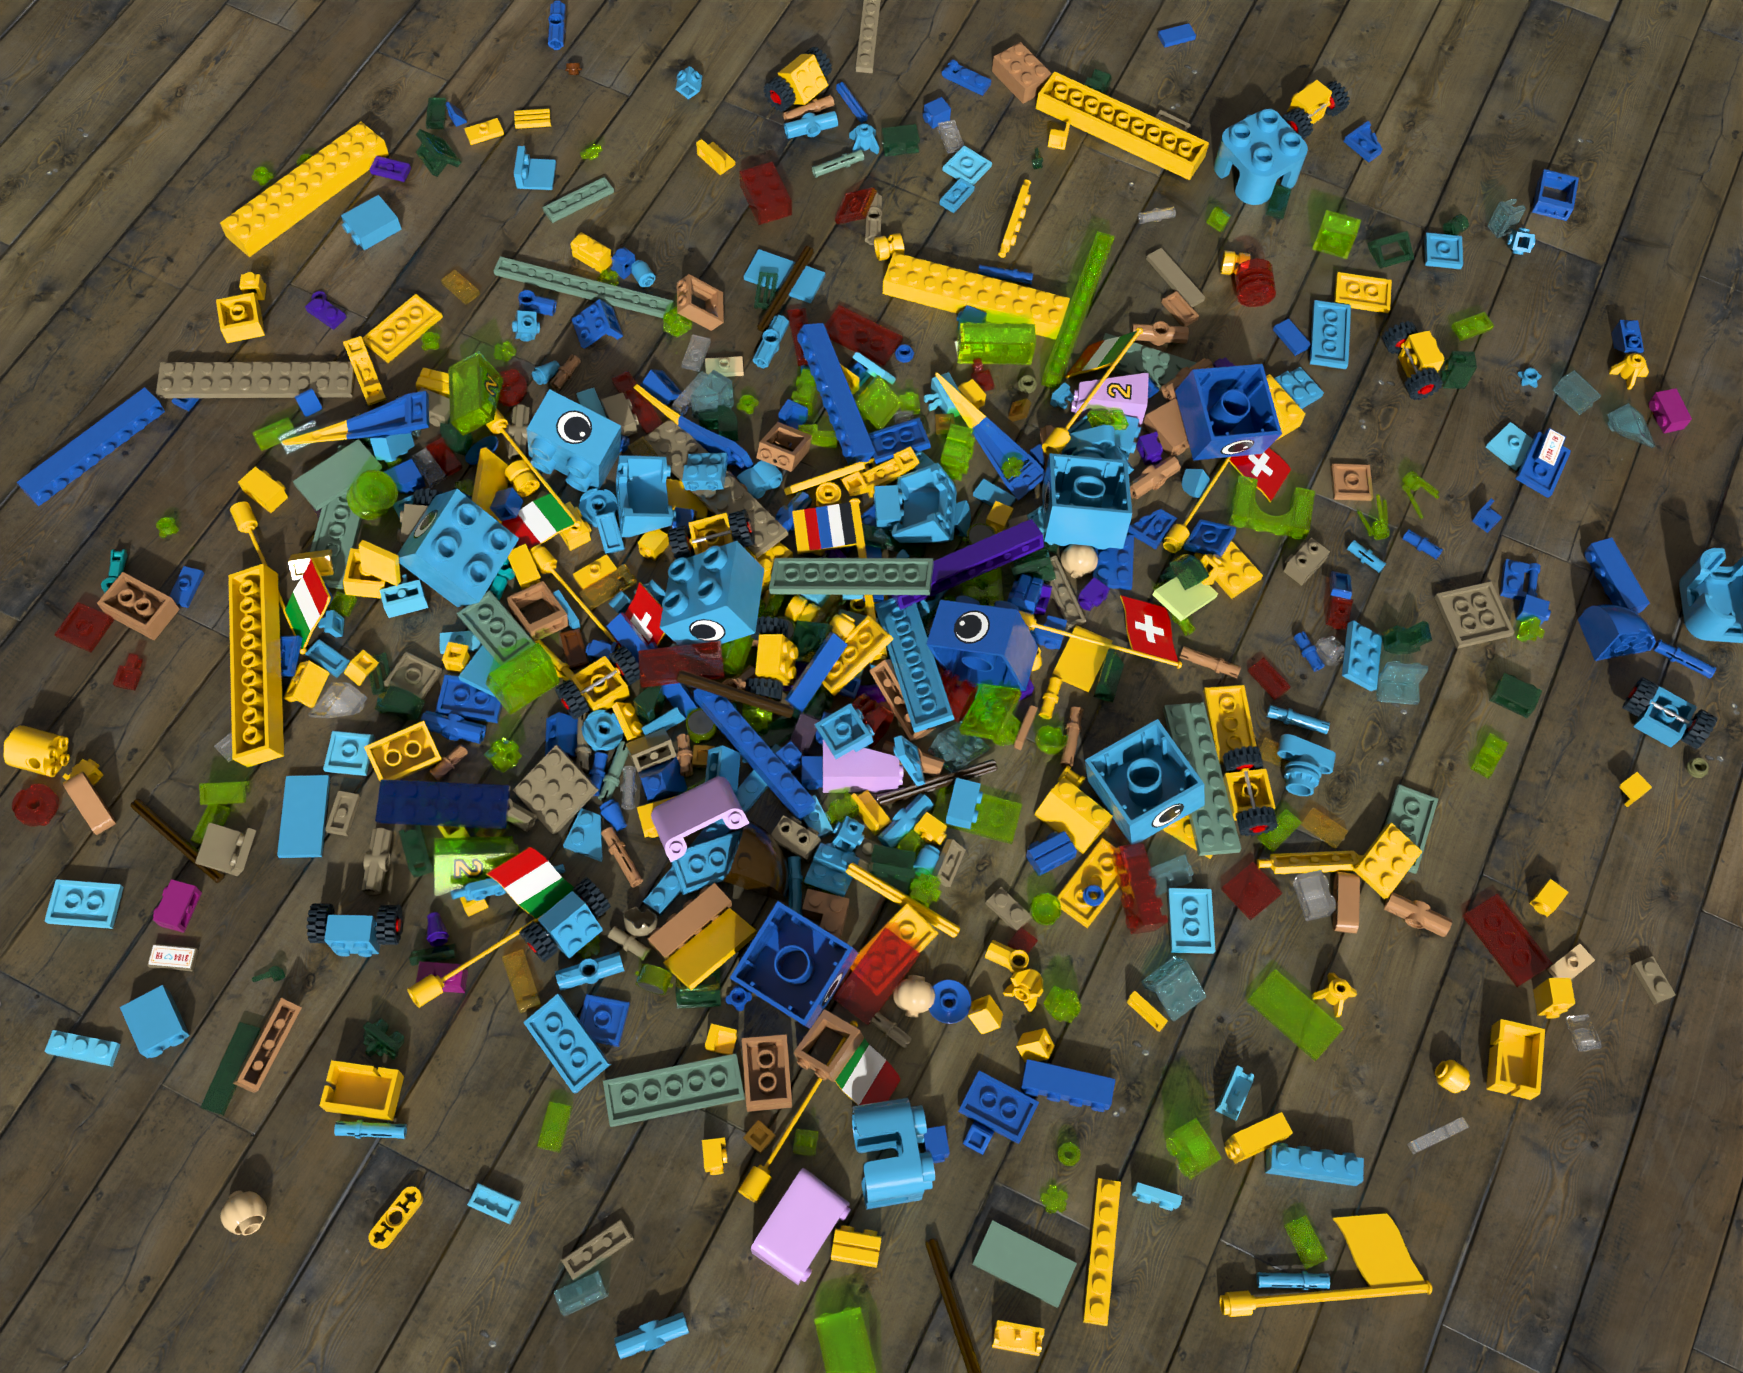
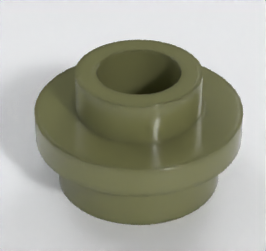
(1027, 380)
(1701, 764)

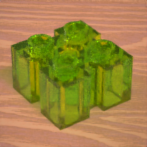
(957, 451)

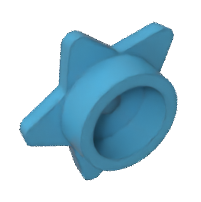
(1530, 372)

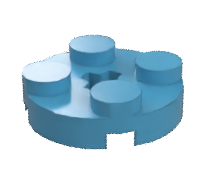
(600, 497)
(595, 738)

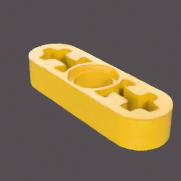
(379, 1228)

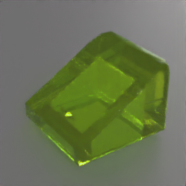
(912, 842)

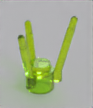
(1414, 482)
(1380, 528)

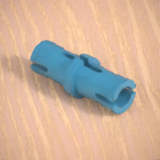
(1355, 547)

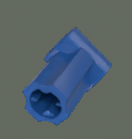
(537, 304)

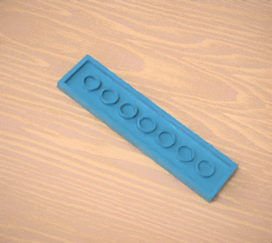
(914, 666)

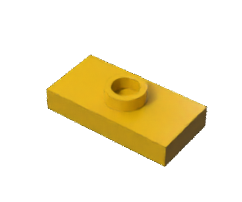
(484, 131)
(594, 572)

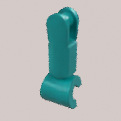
(115, 569)
(500, 581)

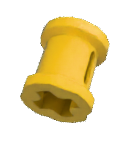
(1071, 776)

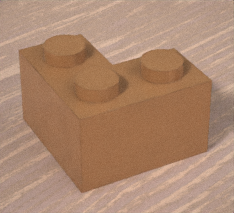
(828, 909)

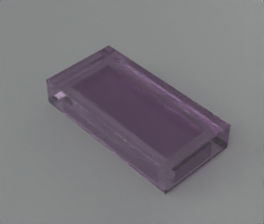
(804, 733)

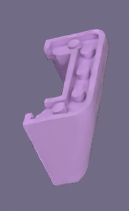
(694, 811)
(800, 1226)

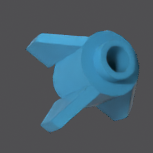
(864, 138)

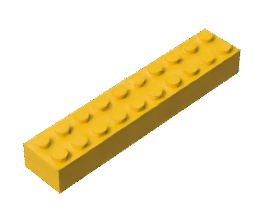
(1122, 125)
(304, 189)
(955, 288)
(255, 666)

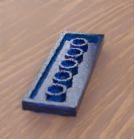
(443, 804)

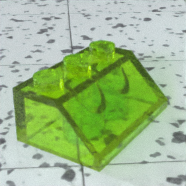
(523, 678)

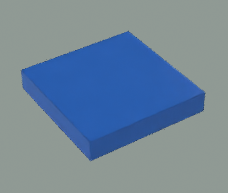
(1210, 538)
(604, 1019)

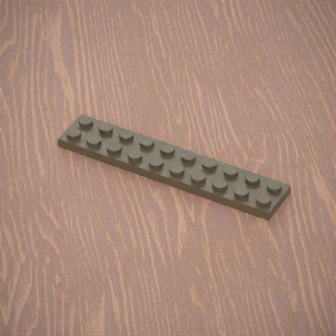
(254, 379)
(675, 445)

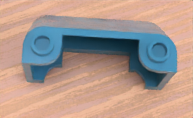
(642, 495)
(928, 506)

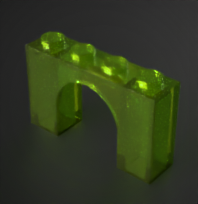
(1248, 514)

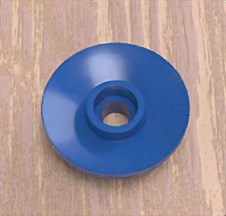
(489, 442)
(956, 993)

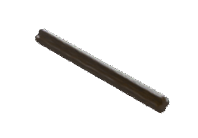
(785, 289)
(734, 694)
(936, 782)
(173, 837)
(952, 1306)

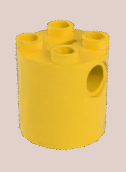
(36, 750)

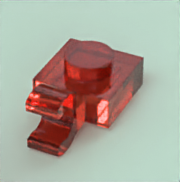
(982, 377)
(129, 675)

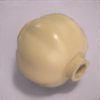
(1079, 560)
(914, 995)
(243, 1213)

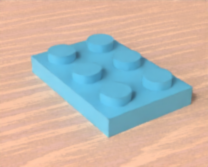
(84, 904)
(1191, 920)

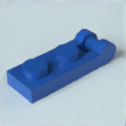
(966, 78)

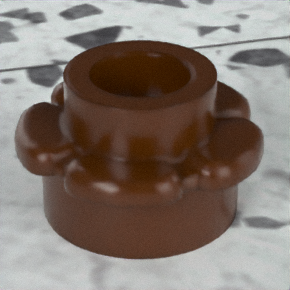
(573, 68)

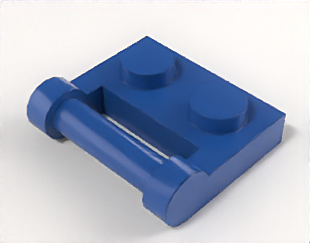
(1513, 579)

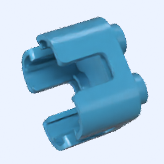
(1262, 151)
(1713, 598)
(897, 1127)

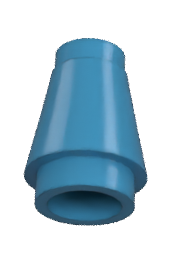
(545, 372)

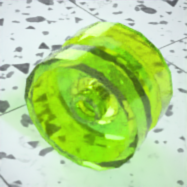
(372, 494)

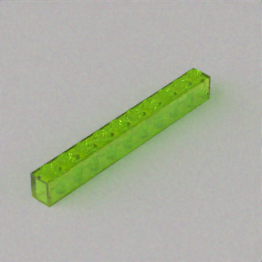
(1077, 310)

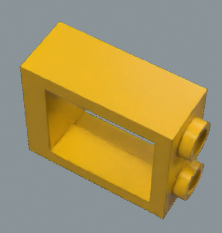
(1257, 1138)

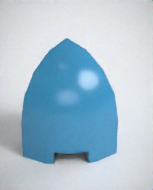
(1195, 482)
(962, 518)

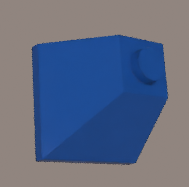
(662, 781)

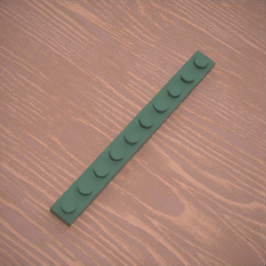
(582, 287)

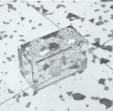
(1314, 895)

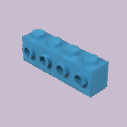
(1314, 1165)

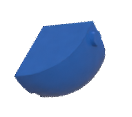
(1615, 631)

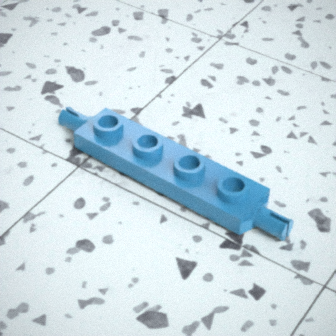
(481, 889)

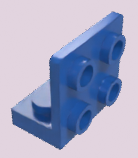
(595, 322)

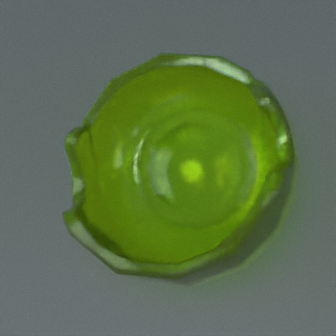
(1050, 740)
(1045, 909)

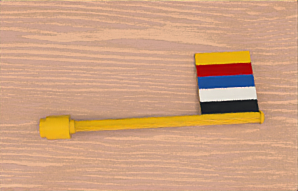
(831, 529)

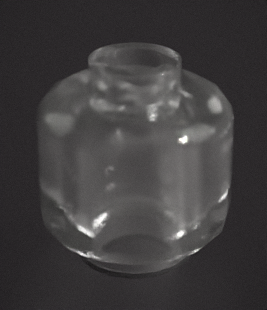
(1330, 650)

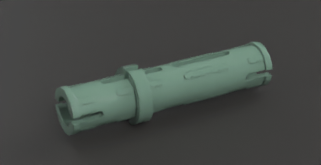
(857, 156)
(611, 780)

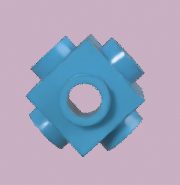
(688, 82)
(1526, 244)
(525, 325)
(848, 834)

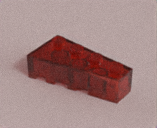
(1138, 889)

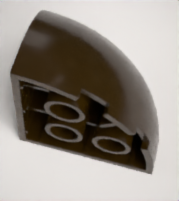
(758, 863)

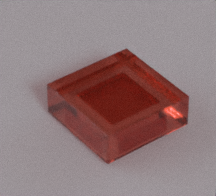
(1022, 941)

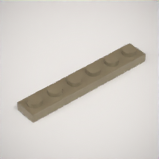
(868, 36)

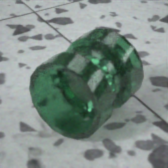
(1458, 224)

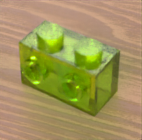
(806, 391)

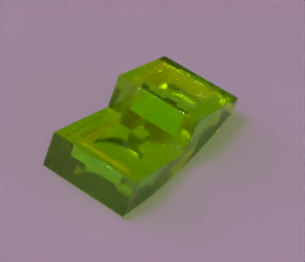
(820, 438)
(1489, 755)

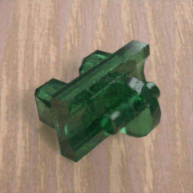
(379, 1042)

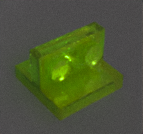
(878, 403)

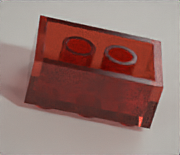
(765, 193)

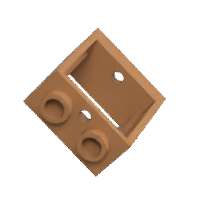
(713, 299)
(787, 437)
(544, 626)
(851, 1033)

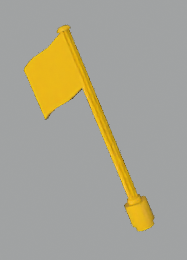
(1377, 1254)

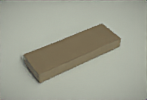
(597, 1249)

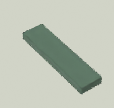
(578, 199)

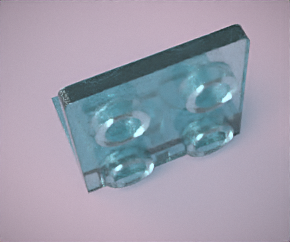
(1400, 682)
(956, 748)
(1175, 987)

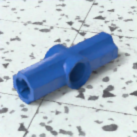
(556, 25)
(785, 515)
(454, 727)

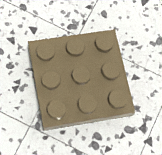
(1474, 615)
(555, 789)

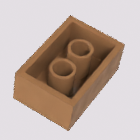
(1020, 72)
(138, 606)
(766, 1073)

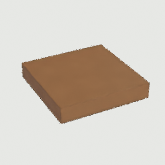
(1351, 482)

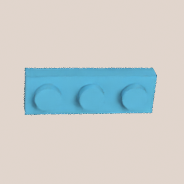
(82, 1048)

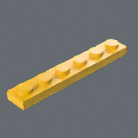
(1101, 1252)

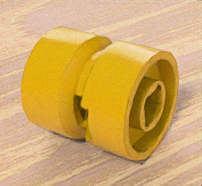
(886, 247)
(1229, 259)
(522, 478)
(828, 494)
(800, 609)

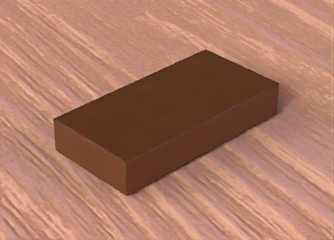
(574, 649)

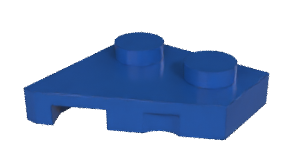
(1364, 142)
(1153, 528)

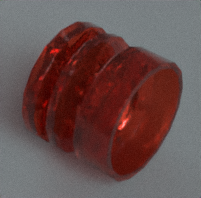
(1255, 283)
(960, 696)
(878, 719)

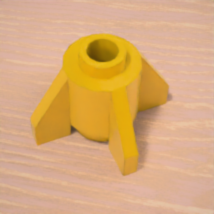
(1630, 368)
(1026, 987)
(1335, 993)

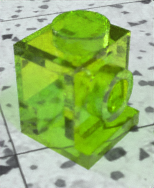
(841, 808)

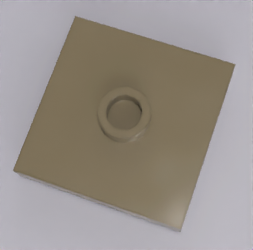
(413, 675)

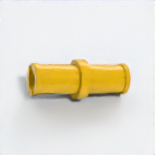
(1050, 698)

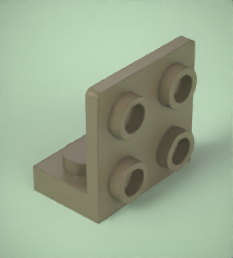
(225, 849)

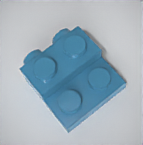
(1299, 387)
(705, 471)
(845, 731)
(829, 869)

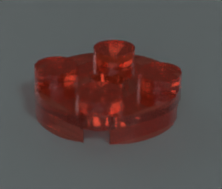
(518, 388)
(44, 813)

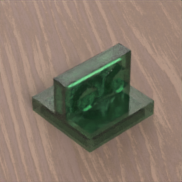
(435, 153)
(1034, 565)
(809, 638)
(893, 866)

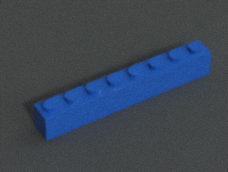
(835, 393)
(91, 447)
(756, 753)

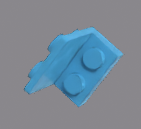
(533, 172)

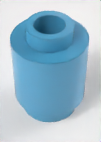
(642, 273)
(926, 860)

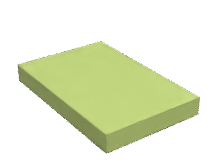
(1184, 602)

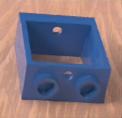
(1552, 207)

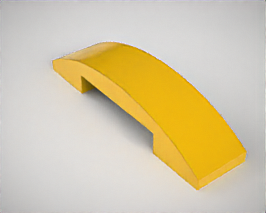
(364, 370)
(881, 474)

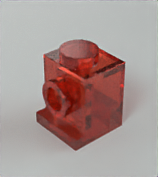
(1339, 612)

